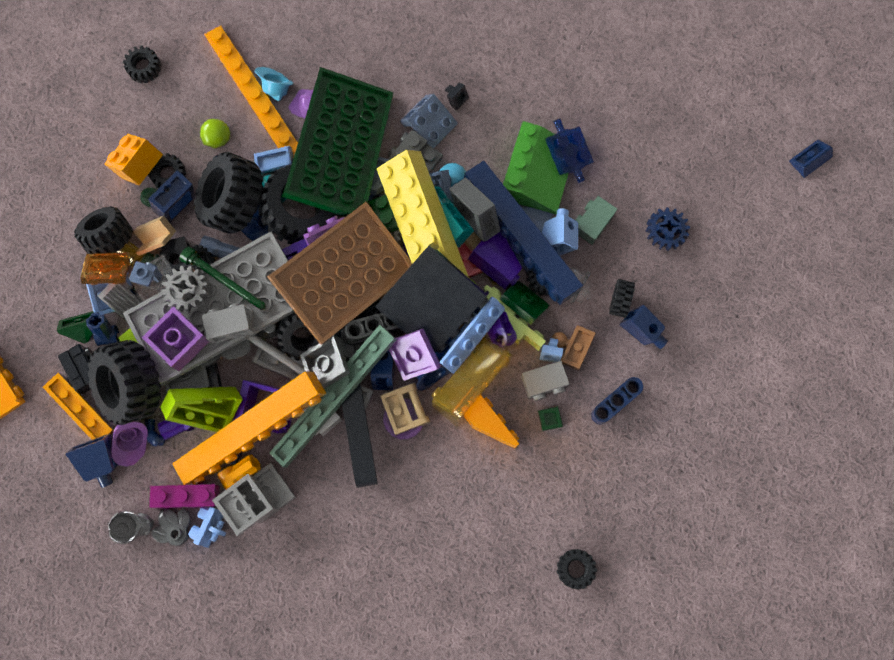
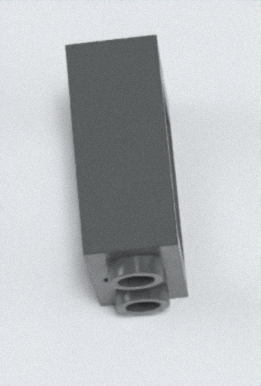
(475, 209)

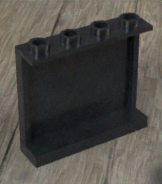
(433, 297)

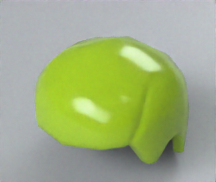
(214, 133)

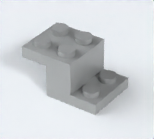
(254, 499)

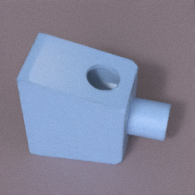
(562, 232)

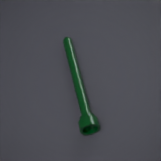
(190, 257)

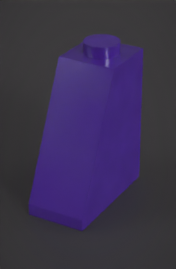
(497, 260)

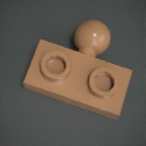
(576, 347)

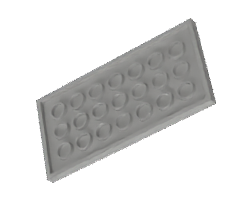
(247, 268)

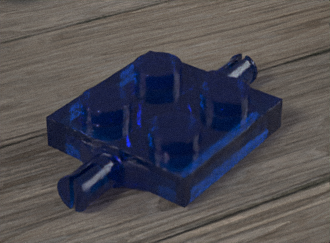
(569, 150)

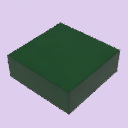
(550, 418)

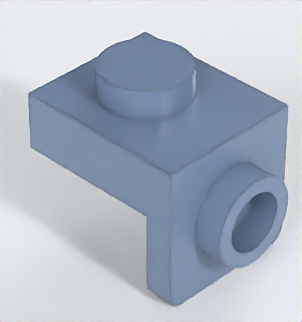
(145, 273)

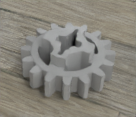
(183, 280)

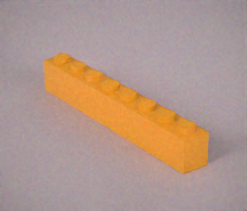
(249, 428)

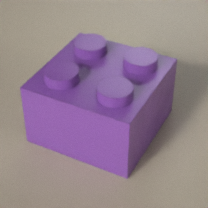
(176, 339)

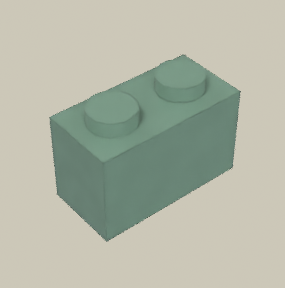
(595, 219)

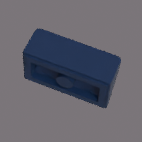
(812, 158)

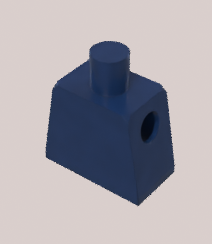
(644, 327)
(383, 373)
(94, 460)

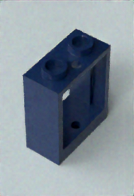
(175, 200)

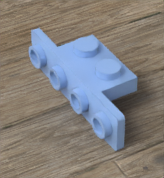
(471, 335)

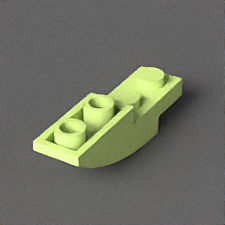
(534, 337)

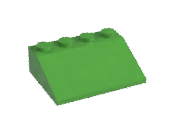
(532, 171)

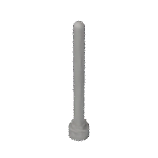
(277, 354)

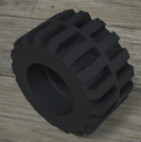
(103, 231)
(289, 343)

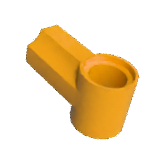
(234, 473)

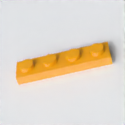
(77, 407)

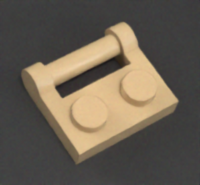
(398, 412)

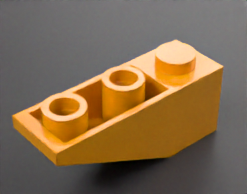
(485, 420)

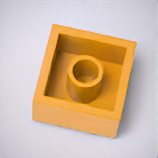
(133, 159)

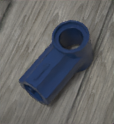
(102, 330)

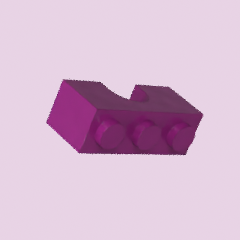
(183, 496)

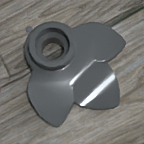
(170, 524)

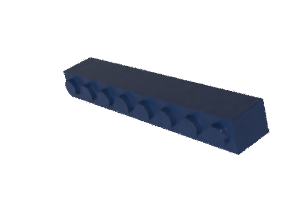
(525, 236)

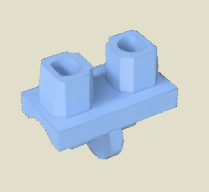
(210, 527)

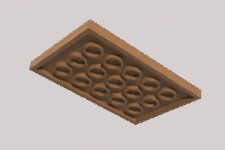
(341, 273)

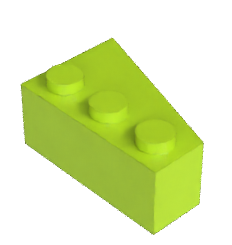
(202, 407)

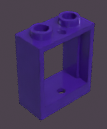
(249, 395)

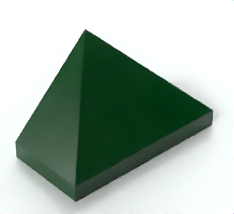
(75, 327)

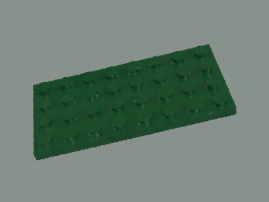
(339, 144)

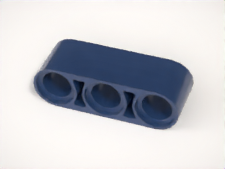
(624, 394)

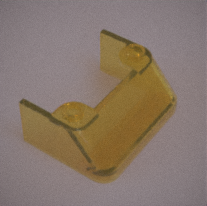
(470, 380)

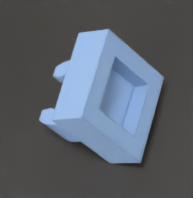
(551, 352)

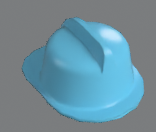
(273, 82)

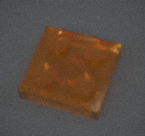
(105, 268)

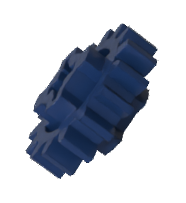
(661, 234)

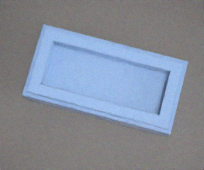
(274, 159)

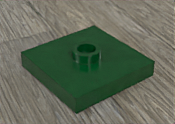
(524, 302)

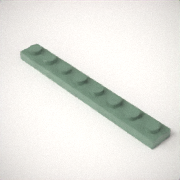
(317, 415)

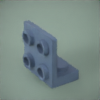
(430, 119)

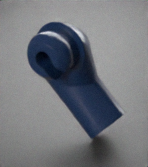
(153, 437)

